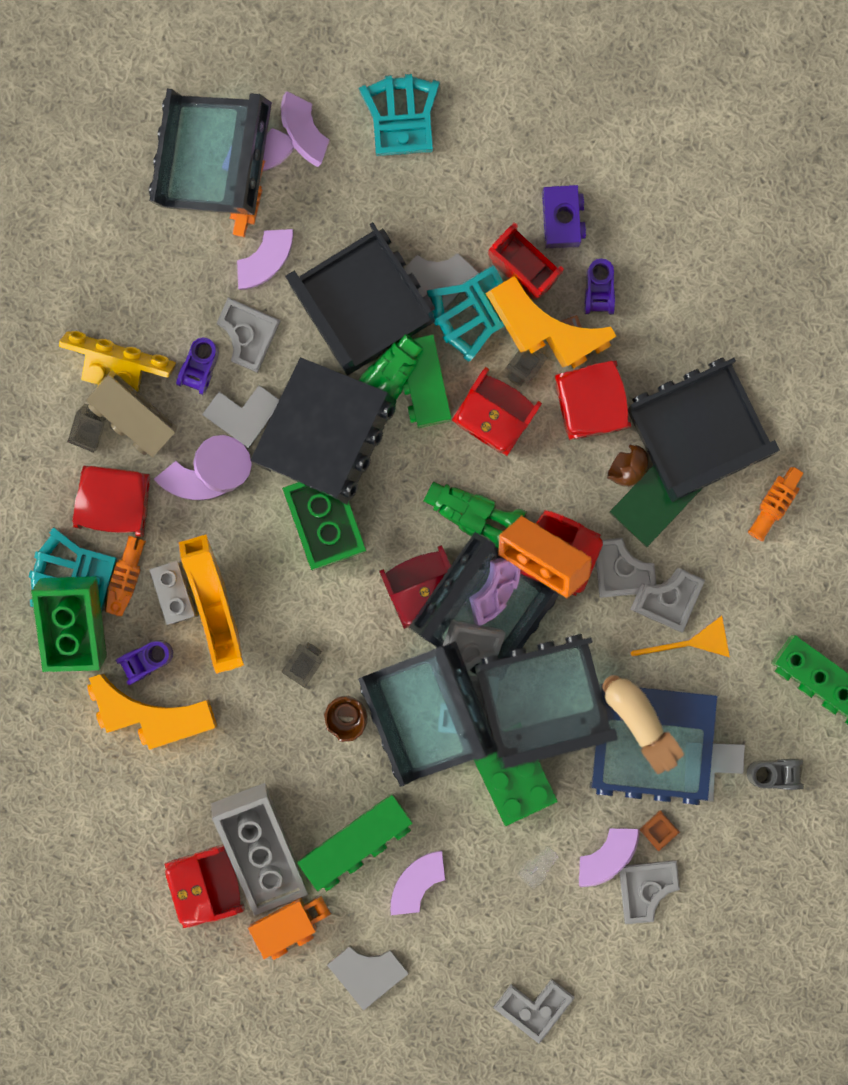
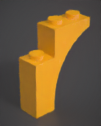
(531, 325)
(212, 603)
(158, 724)

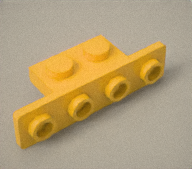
(105, 356)

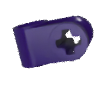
(600, 289)
(198, 367)
(141, 663)

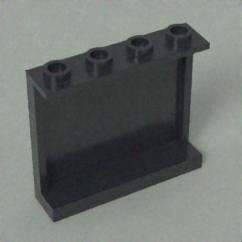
(363, 300)
(700, 429)
(324, 430)

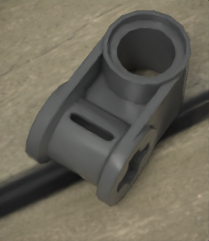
(781, 774)

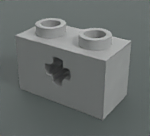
(173, 592)

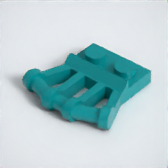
(406, 132)
(476, 291)
(86, 565)

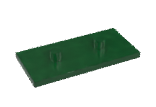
(648, 509)

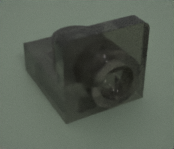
(525, 367)
(86, 429)
(303, 664)

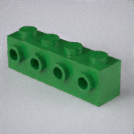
(814, 674)
(355, 842)

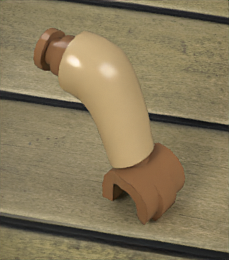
(638, 714)

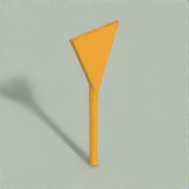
(709, 639)

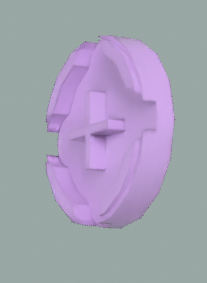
(222, 463)

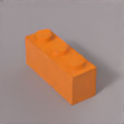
(544, 556)

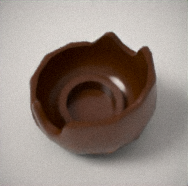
(629, 467)
(346, 707)

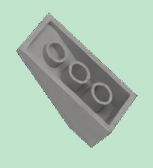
(258, 848)

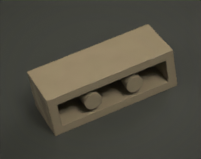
(131, 414)

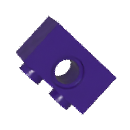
(563, 199)

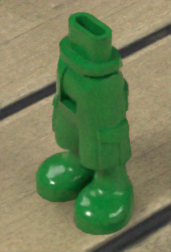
(393, 367)
(470, 511)

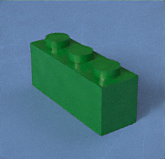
(427, 387)

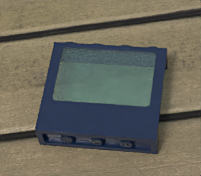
(624, 768)

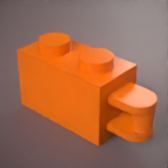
(287, 927)

